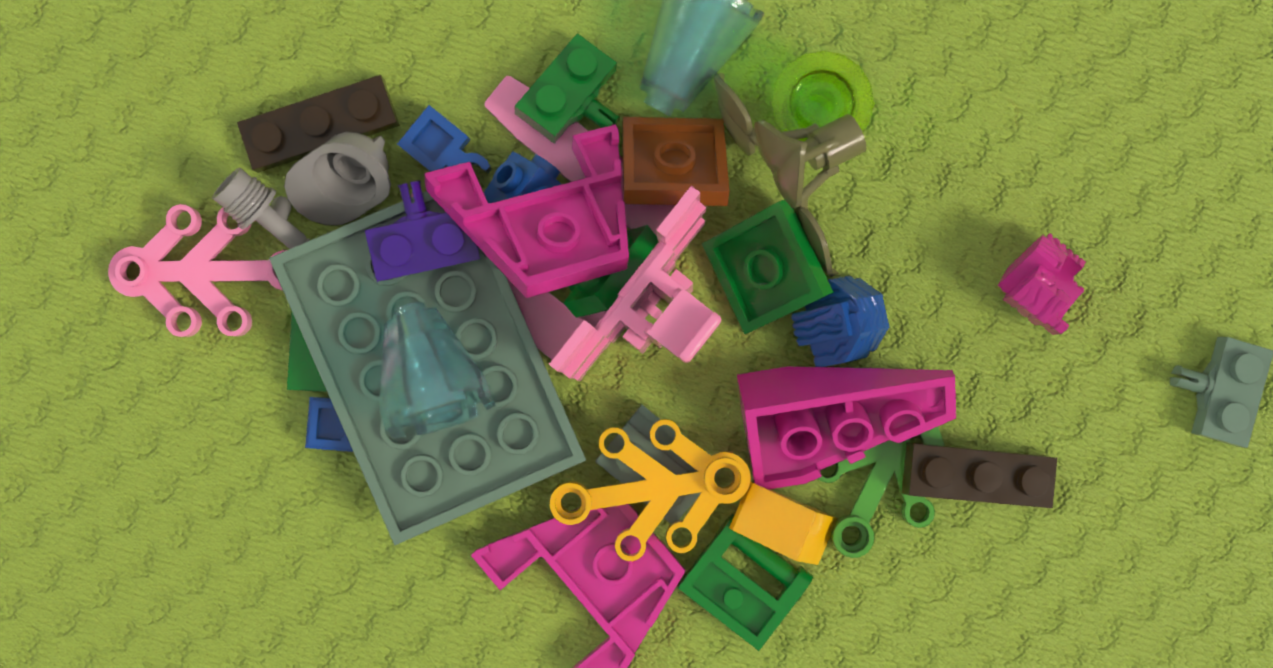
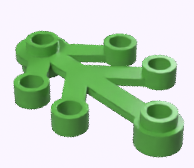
(887, 459)

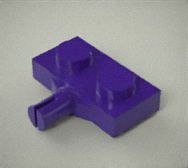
(418, 240)

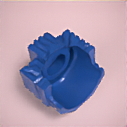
(844, 323)

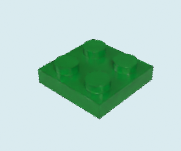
(767, 266)

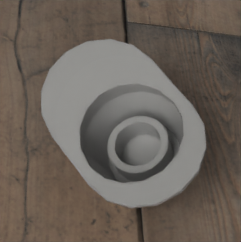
(339, 179)

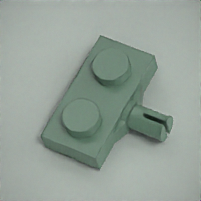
(1227, 390)

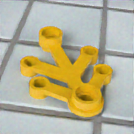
(659, 488)

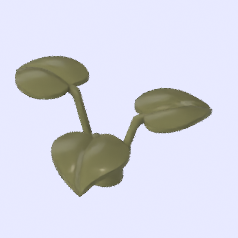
(787, 157)

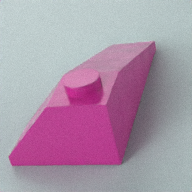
(822, 415)

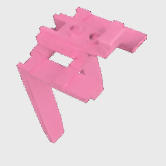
(579, 341)

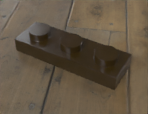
(305, 125)
(979, 475)

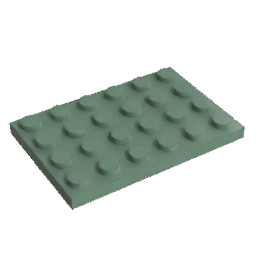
(457, 469)

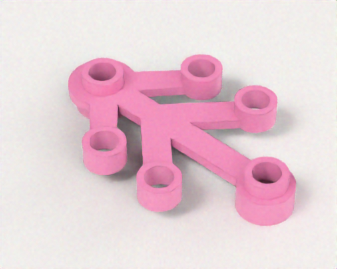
(194, 271)

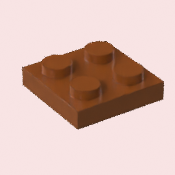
(672, 155)

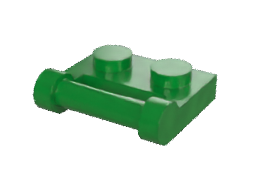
(734, 595)

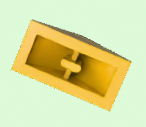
(783, 524)

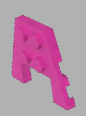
(552, 233)
(616, 592)

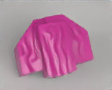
(1043, 283)

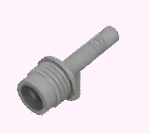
(249, 201)

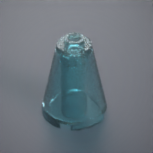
(691, 47)

